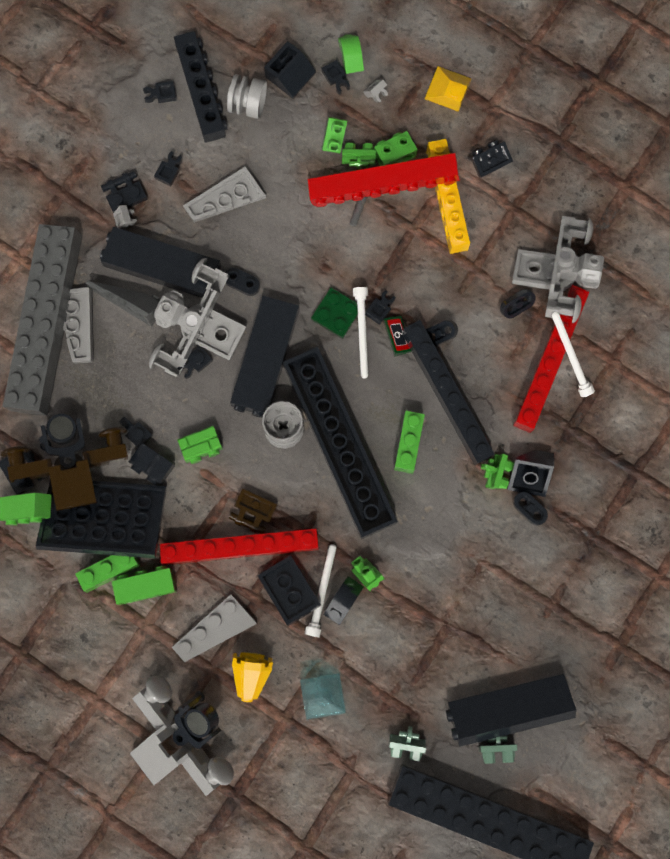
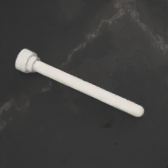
(360, 295)
(585, 388)
(313, 628)

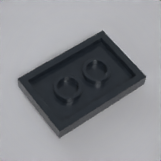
(289, 590)

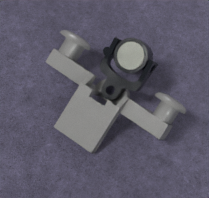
(187, 732)

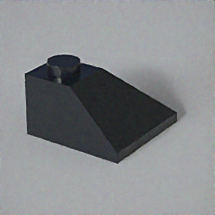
(532, 473)

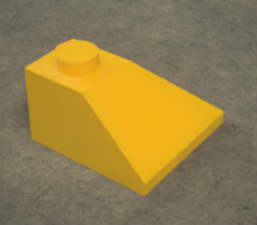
(448, 88)

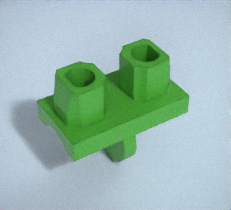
(334, 135)
(358, 157)
(494, 471)
(366, 573)

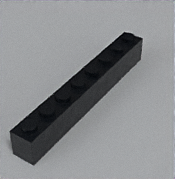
(447, 392)

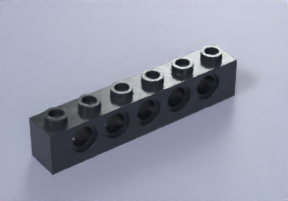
(190, 43)

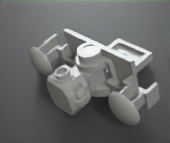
(561, 270)
(197, 323)

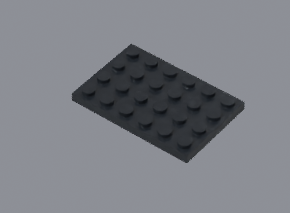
(119, 523)

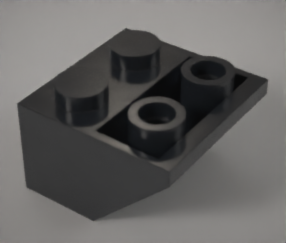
(289, 70)

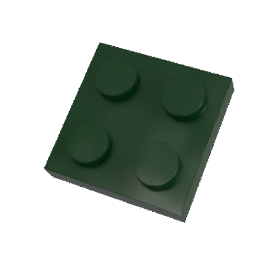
(336, 313)

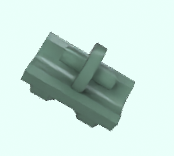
(407, 741)
(488, 751)

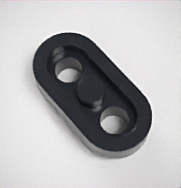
(241, 282)
(516, 304)
(441, 332)
(532, 506)

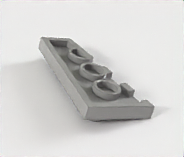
(79, 325)
(218, 626)

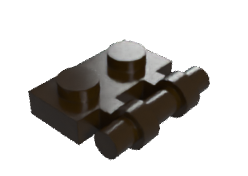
(256, 506)

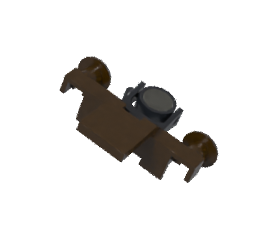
(73, 481)

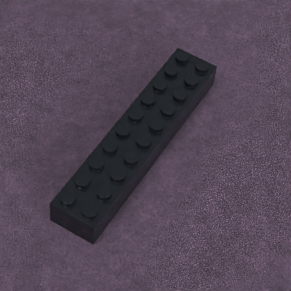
(339, 443)
(484, 819)

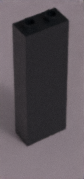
(154, 261)
(264, 356)
(511, 710)

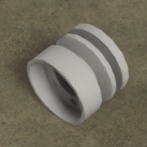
(248, 96)
(283, 414)

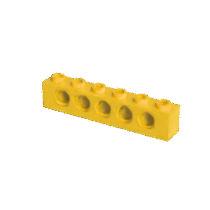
(450, 205)

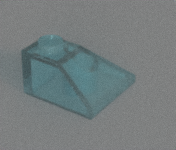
(322, 696)

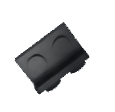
(490, 158)

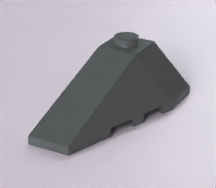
(134, 302)

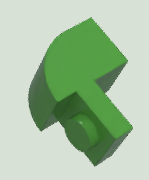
(351, 53)

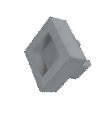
(376, 88)
(122, 217)

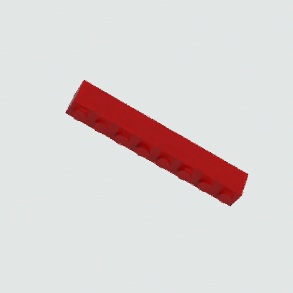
(383, 180)
(547, 369)
(239, 546)

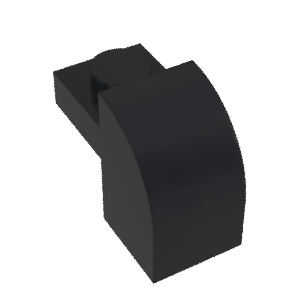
(343, 600)

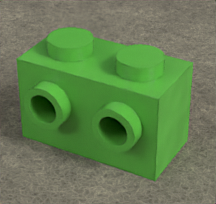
(395, 150)

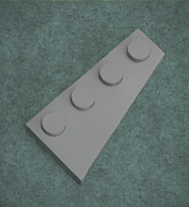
(227, 195)

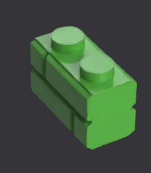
(200, 445)

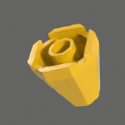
(250, 674)

